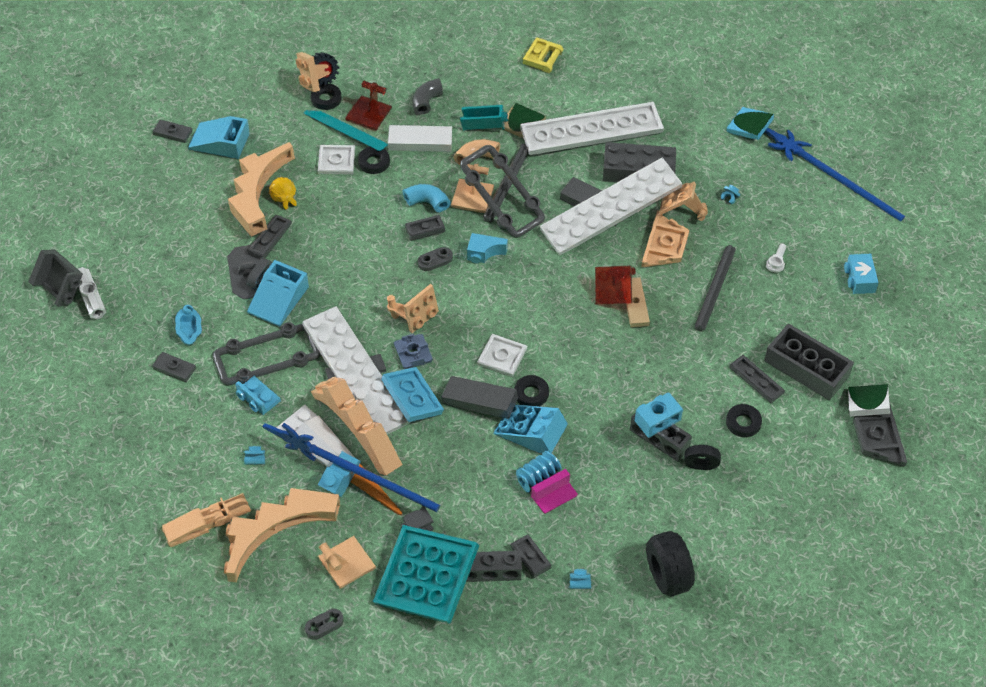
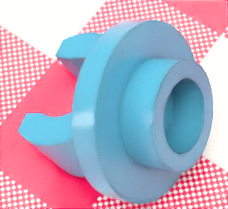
(730, 191)

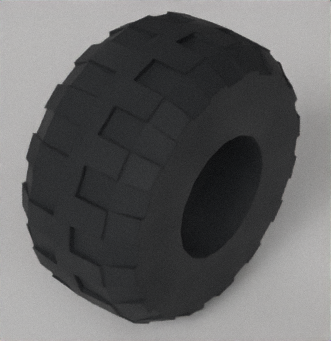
(670, 563)

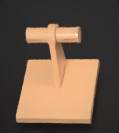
(467, 196)
(687, 196)
(417, 310)
(346, 561)

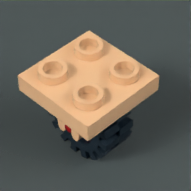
(316, 69)

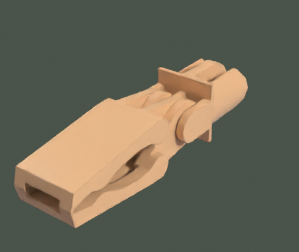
(200, 521)

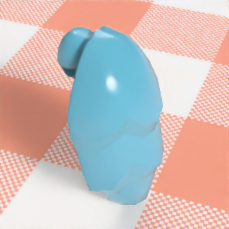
(188, 325)

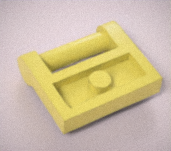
(537, 53)

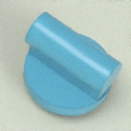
(254, 455)
(580, 579)

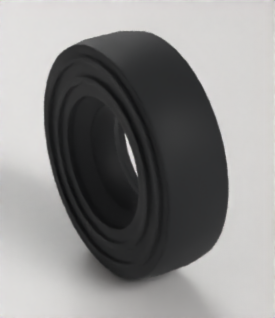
(326, 104)
(377, 168)
(534, 381)
(746, 410)
(711, 454)

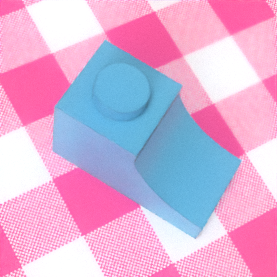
(483, 247)
(338, 478)

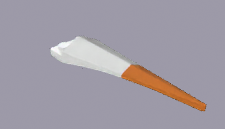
(307, 422)

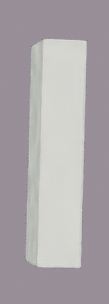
(420, 138)

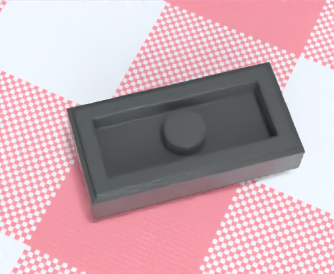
(172, 131)
(425, 227)
(174, 367)
(531, 556)

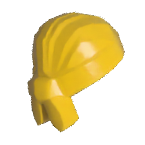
(282, 191)

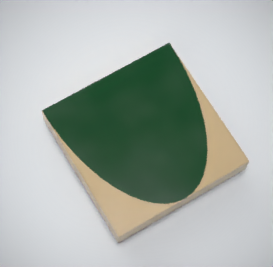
(519, 115)

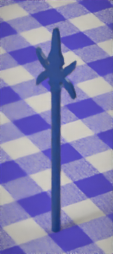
(791, 145)
(302, 442)

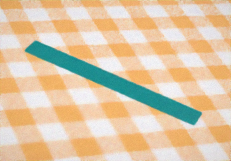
(347, 129)

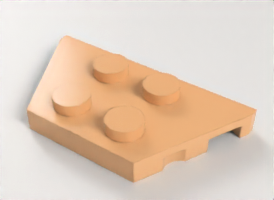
(665, 242)

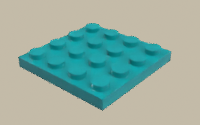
(426, 574)

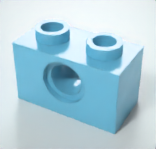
(652, 423)

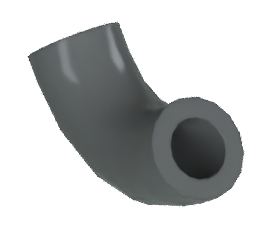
(424, 94)

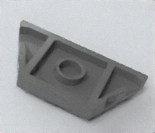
(880, 438)

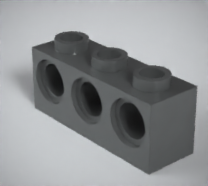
(671, 440)
(496, 566)

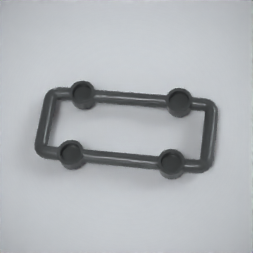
(500, 162)
(233, 347)

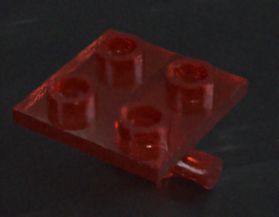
(369, 111)
(614, 284)

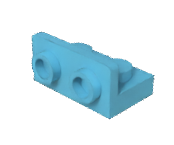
(257, 395)

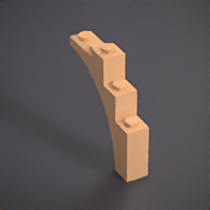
(249, 186)
(355, 415)
(298, 508)

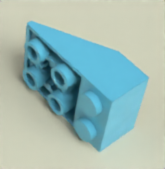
(221, 136)
(278, 293)
(533, 427)

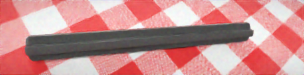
(506, 183)
(715, 288)

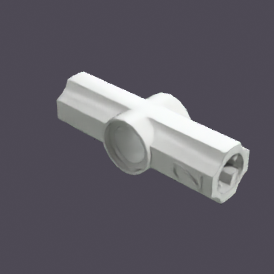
(90, 295)

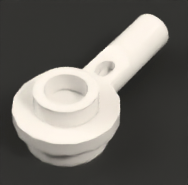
(775, 262)

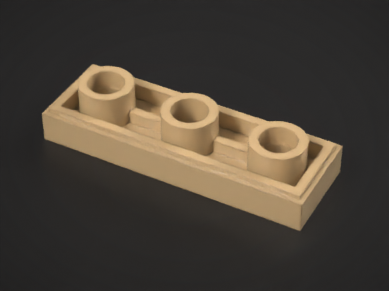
(637, 309)

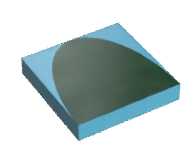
(750, 123)

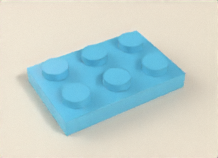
(412, 394)

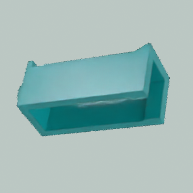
(483, 117)

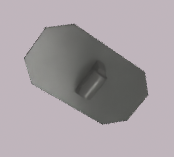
(240, 267)

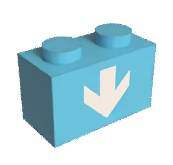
(861, 273)

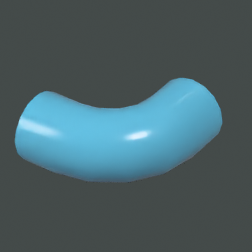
(427, 193)

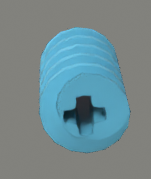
(537, 469)

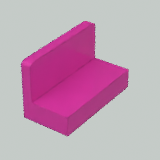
(553, 491)

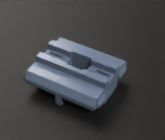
(412, 359)

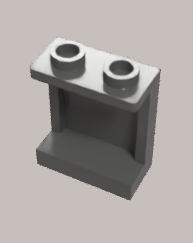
(56, 276)

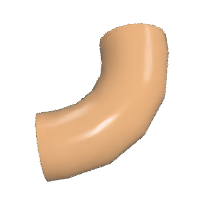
(473, 146)

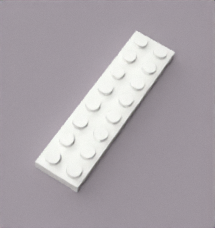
(591, 128)
(610, 206)
(351, 362)

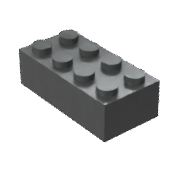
(625, 159)
(808, 361)

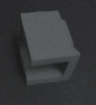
(419, 519)

